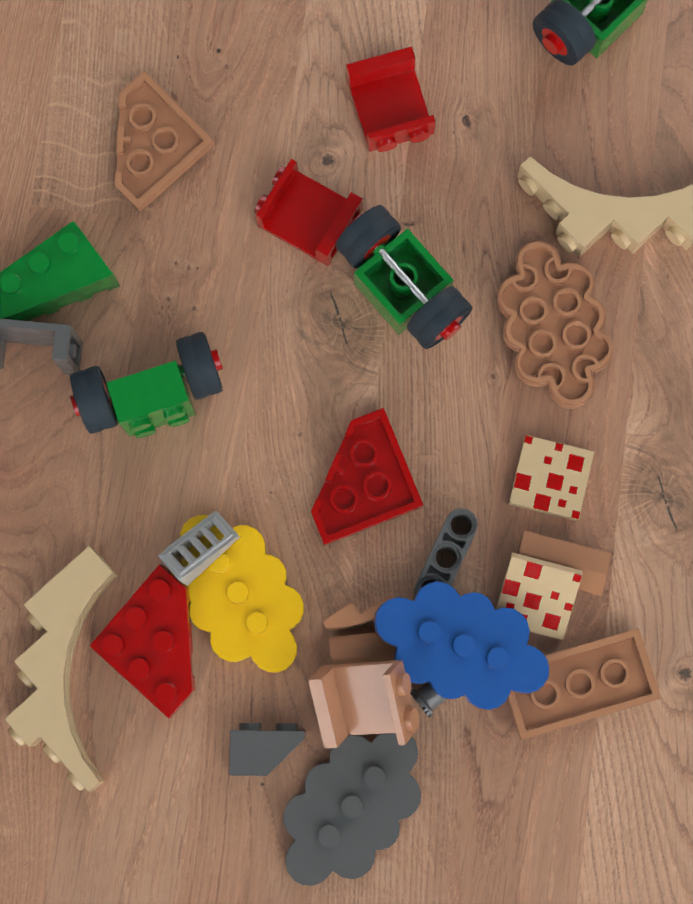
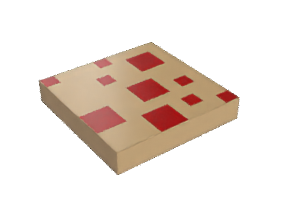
(551, 478)
(541, 593)

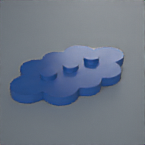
(462, 645)

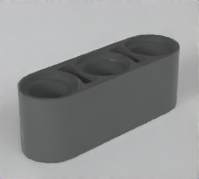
(452, 542)

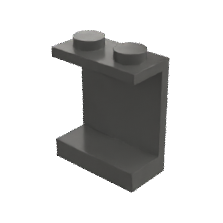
(63, 338)

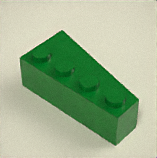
(53, 276)

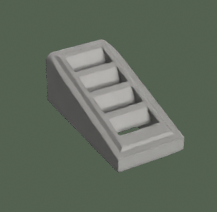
(207, 557)

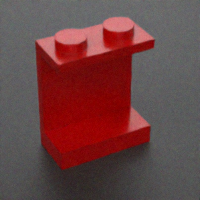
(389, 100)
(306, 213)

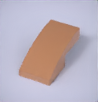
(349, 616)

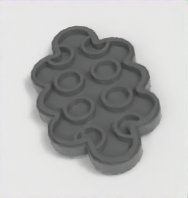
(351, 808)

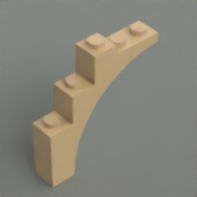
(589, 215)
(47, 664)

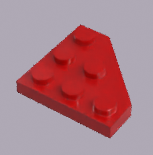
(365, 481)
(153, 641)

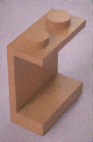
(363, 701)

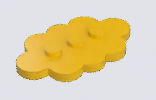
(245, 601)

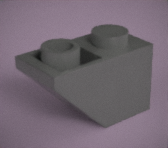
(259, 751)

